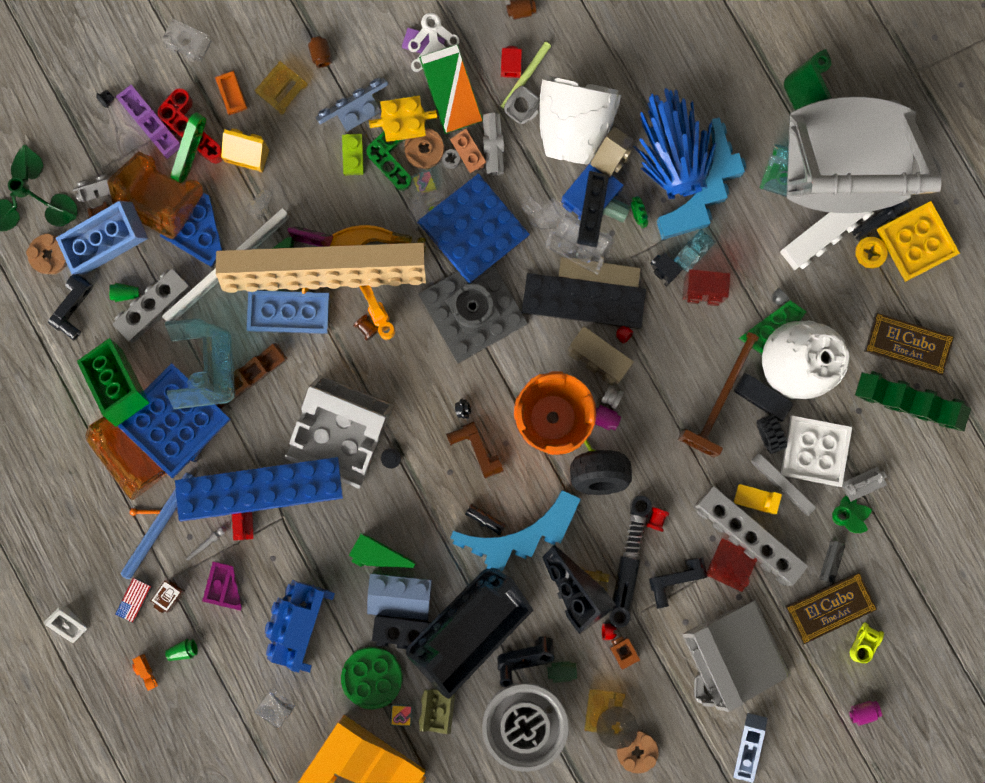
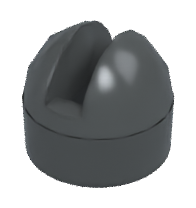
(779, 297)

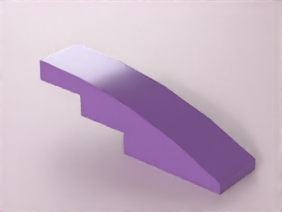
(148, 121)

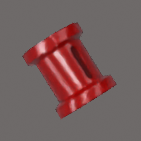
(657, 519)

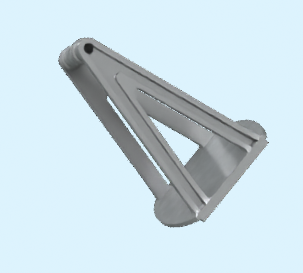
(857, 155)

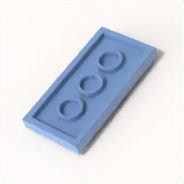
(288, 312)

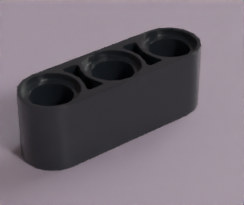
(763, 397)

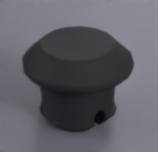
(105, 98)

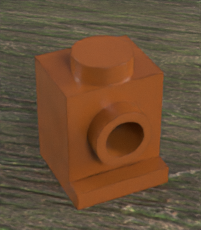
(629, 657)

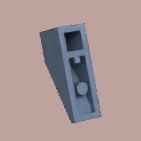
(750, 747)

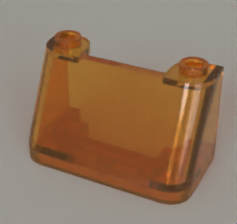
(156, 197)
(123, 458)

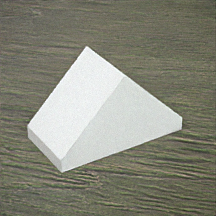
(66, 624)

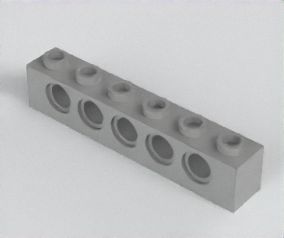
(793, 565)

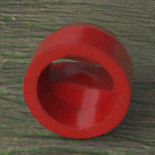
(624, 334)
(607, 631)

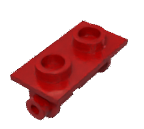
(242, 526)

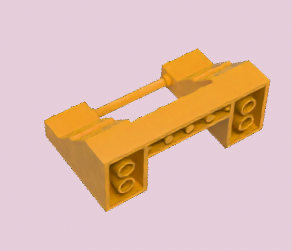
(360, 758)

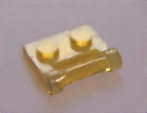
(276, 82)
(597, 703)

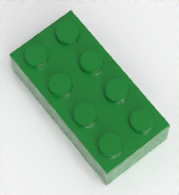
(112, 382)

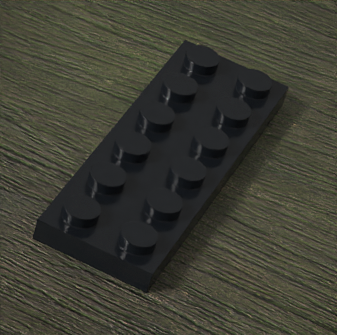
(584, 301)

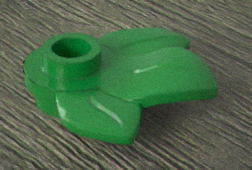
(854, 515)

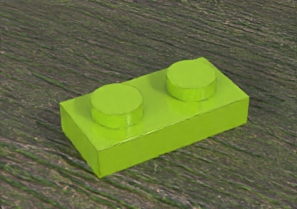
(352, 154)

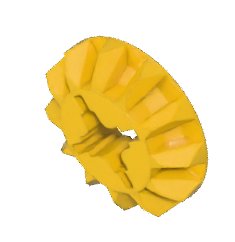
(879, 249)

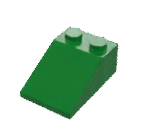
(374, 553)

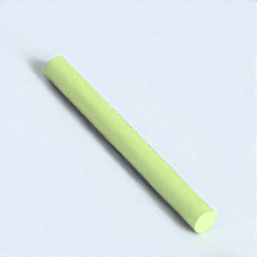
(530, 69)

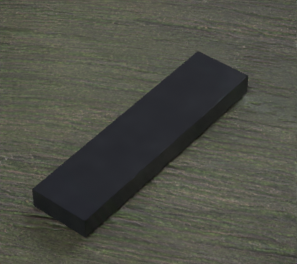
(592, 209)

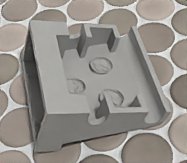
(340, 425)
(736, 656)

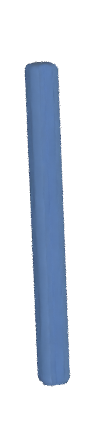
(152, 534)

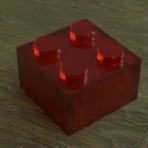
(706, 287)

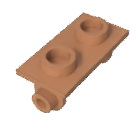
(468, 151)

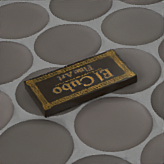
(909, 344)
(830, 608)

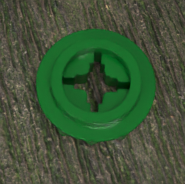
(639, 212)

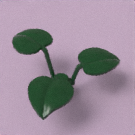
(30, 166)

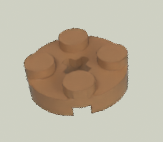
(428, 159)
(37, 251)
(646, 760)

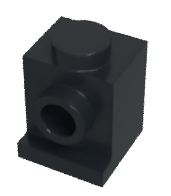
(665, 268)

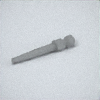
(213, 537)

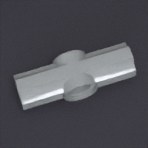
(493, 144)

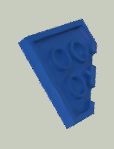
(200, 233)

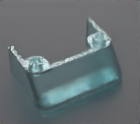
(217, 380)

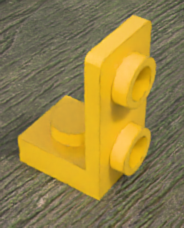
(757, 499)

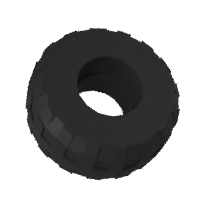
(601, 472)

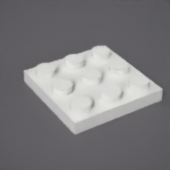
(816, 451)

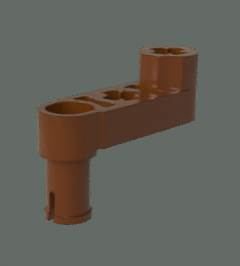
(489, 466)

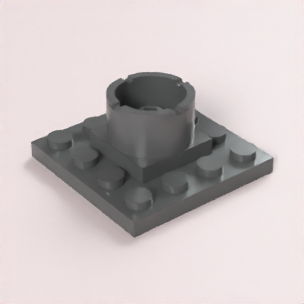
(467, 329)

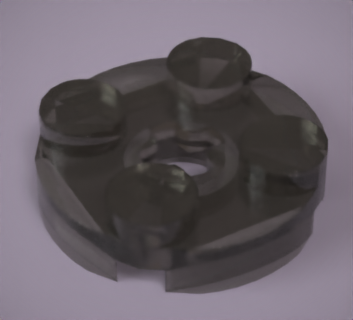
(627, 721)

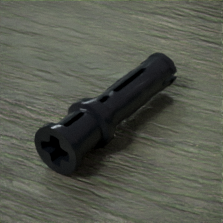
(881, 218)

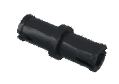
(485, 519)

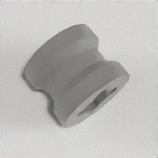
(612, 397)

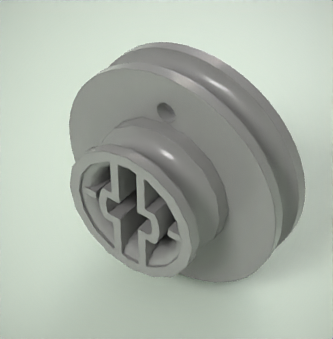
(536, 748)

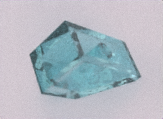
(694, 250)

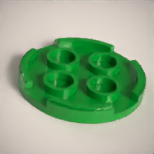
(371, 678)

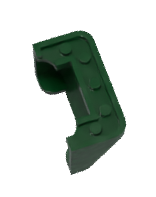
(806, 83)

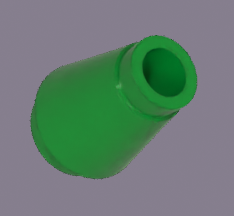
(123, 292)
(184, 650)

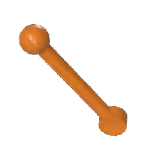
(134, 511)

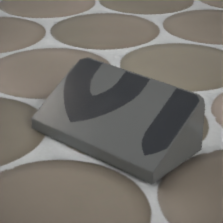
(832, 561)

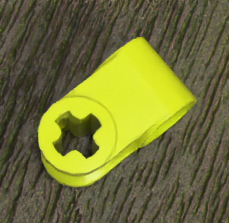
(866, 642)

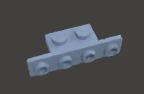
(356, 108)

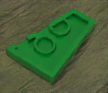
(785, 314)

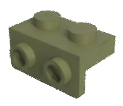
(436, 712)

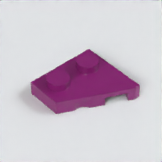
(222, 587)

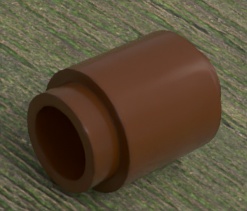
(521, 8)
(320, 52)

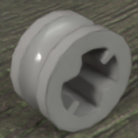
(456, 160)

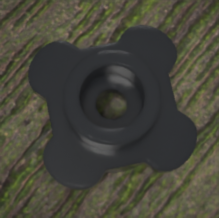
(463, 409)

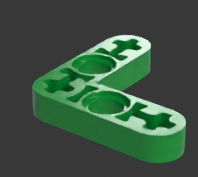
(385, 149)

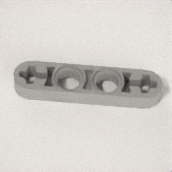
(783, 484)

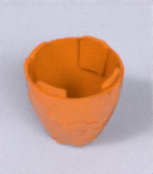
(565, 397)

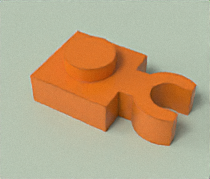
(142, 668)

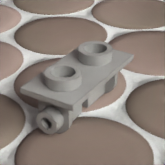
(87, 189)
(864, 483)

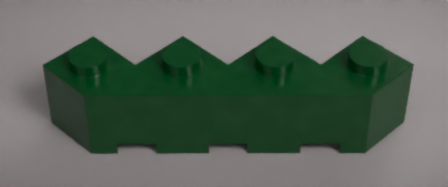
(919, 404)

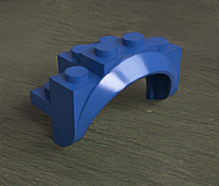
(293, 624)

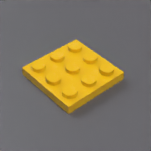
(918, 241)

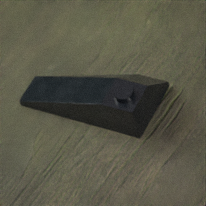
(581, 594)

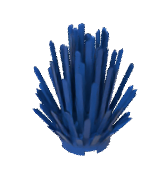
(675, 146)

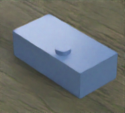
(102, 238)

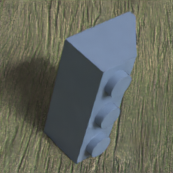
(399, 596)

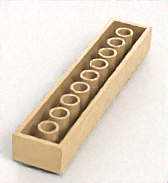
(321, 267)

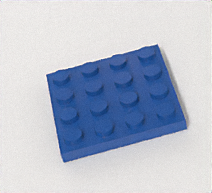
(473, 228)
(170, 434)

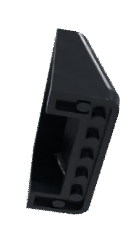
(469, 630)

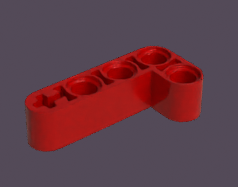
(179, 118)

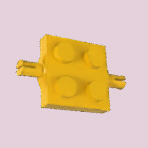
(403, 118)

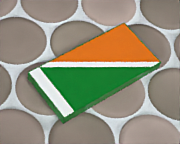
(451, 89)

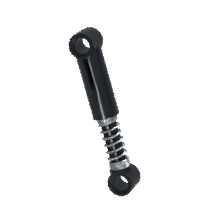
(629, 563)

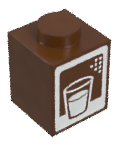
(167, 596)

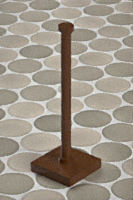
(701, 441)

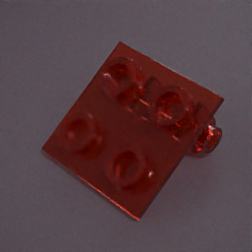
(731, 565)

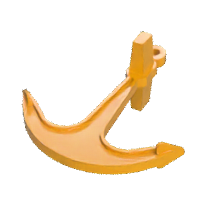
(360, 236)

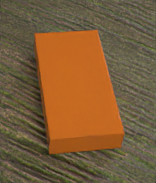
(231, 93)

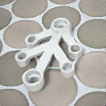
(434, 44)

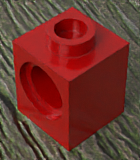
(511, 62)

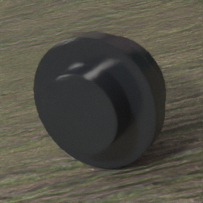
(390, 458)

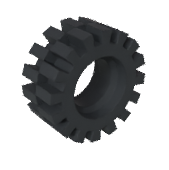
(771, 434)

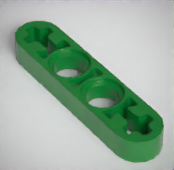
(188, 147)

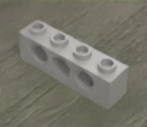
(178, 290)

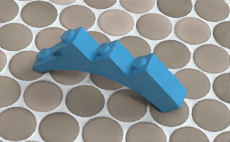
(694, 214)
(498, 549)

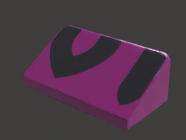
(310, 236)

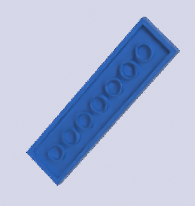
(258, 489)

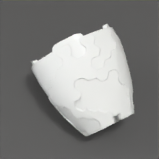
(575, 118)
(794, 359)

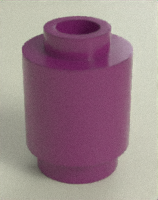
(607, 418)
(865, 712)

